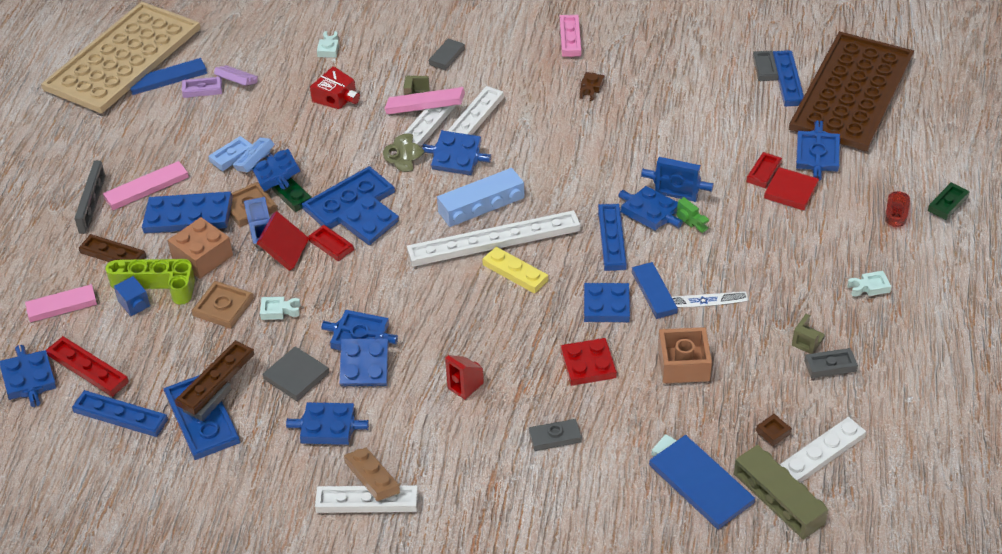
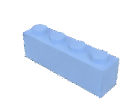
(480, 197)

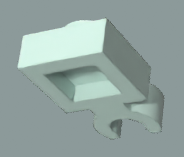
(328, 46)
(872, 283)
(276, 307)

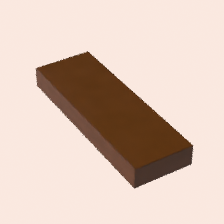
(109, 250)

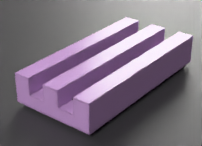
(236, 75)
(201, 87)

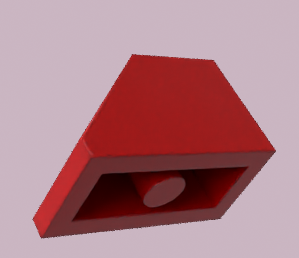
(463, 375)

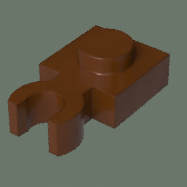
(591, 84)

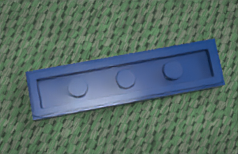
(169, 76)
(788, 78)
(611, 237)
(120, 413)

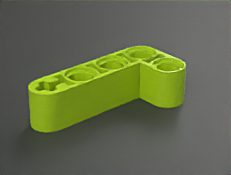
(156, 274)

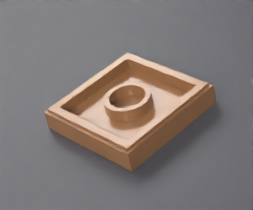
(249, 192)
(222, 304)

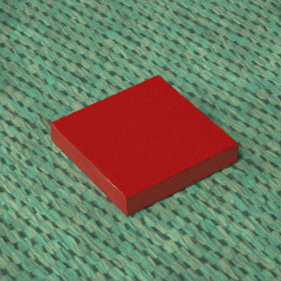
(791, 188)
(283, 241)

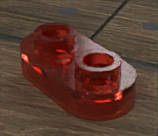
(897, 209)

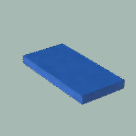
(334, 201)
(202, 436)
(702, 482)

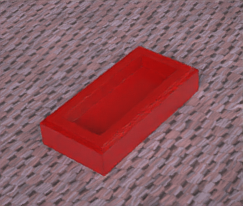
(764, 170)
(331, 243)

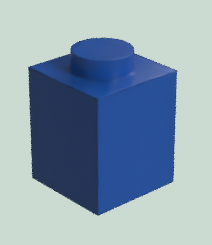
(131, 296)

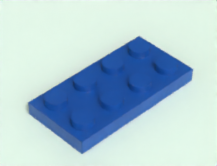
(179, 211)

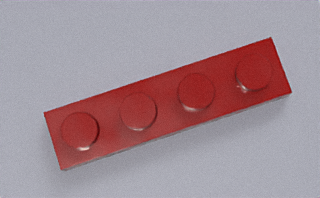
(87, 366)

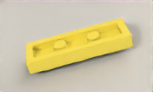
(515, 270)

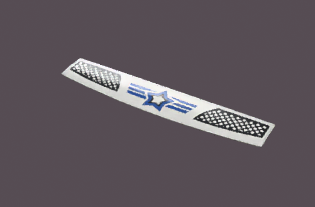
(710, 299)

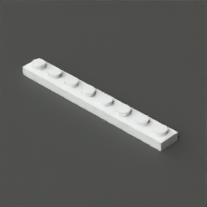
(493, 237)

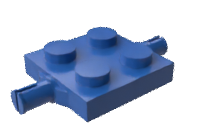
(818, 150)
(456, 153)
(276, 169)
(677, 179)
(650, 208)
(358, 326)
(27, 375)
(327, 423)

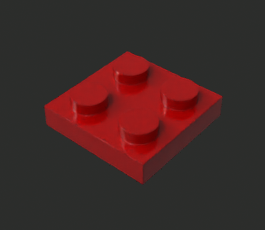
(588, 361)

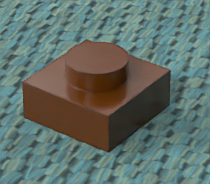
(773, 429)

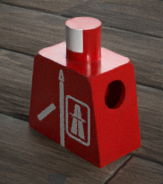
(334, 89)

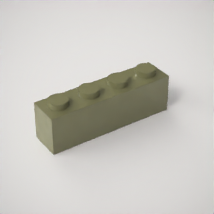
(781, 491)

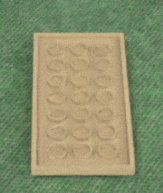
(120, 57)

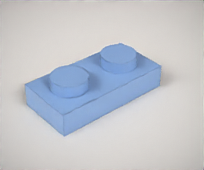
(258, 150)
(230, 153)

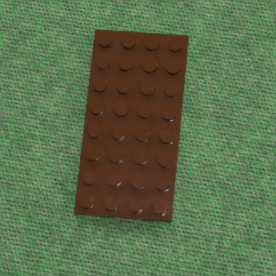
(853, 89)

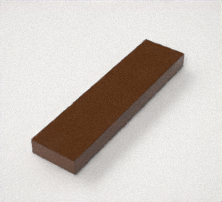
(214, 377)

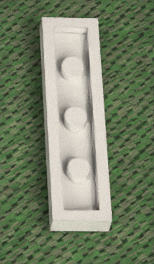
(477, 111)
(428, 123)
(824, 449)
(358, 500)

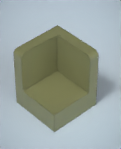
(416, 84)
(806, 337)

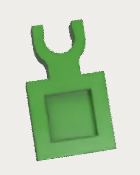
(690, 215)

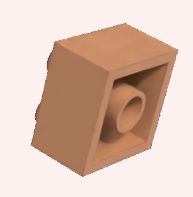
(202, 246)
(684, 355)

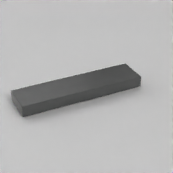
(90, 197)

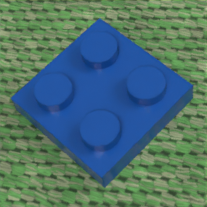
(368, 219)
(606, 302)
(364, 362)

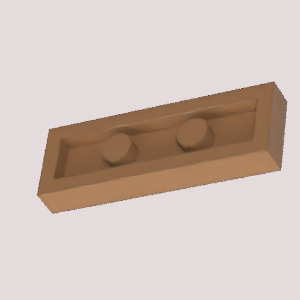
(372, 474)

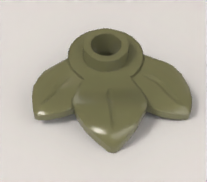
(405, 153)

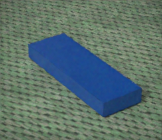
(654, 290)

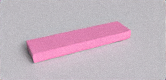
(425, 100)
(145, 185)

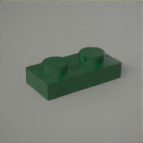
(293, 195)
(948, 201)

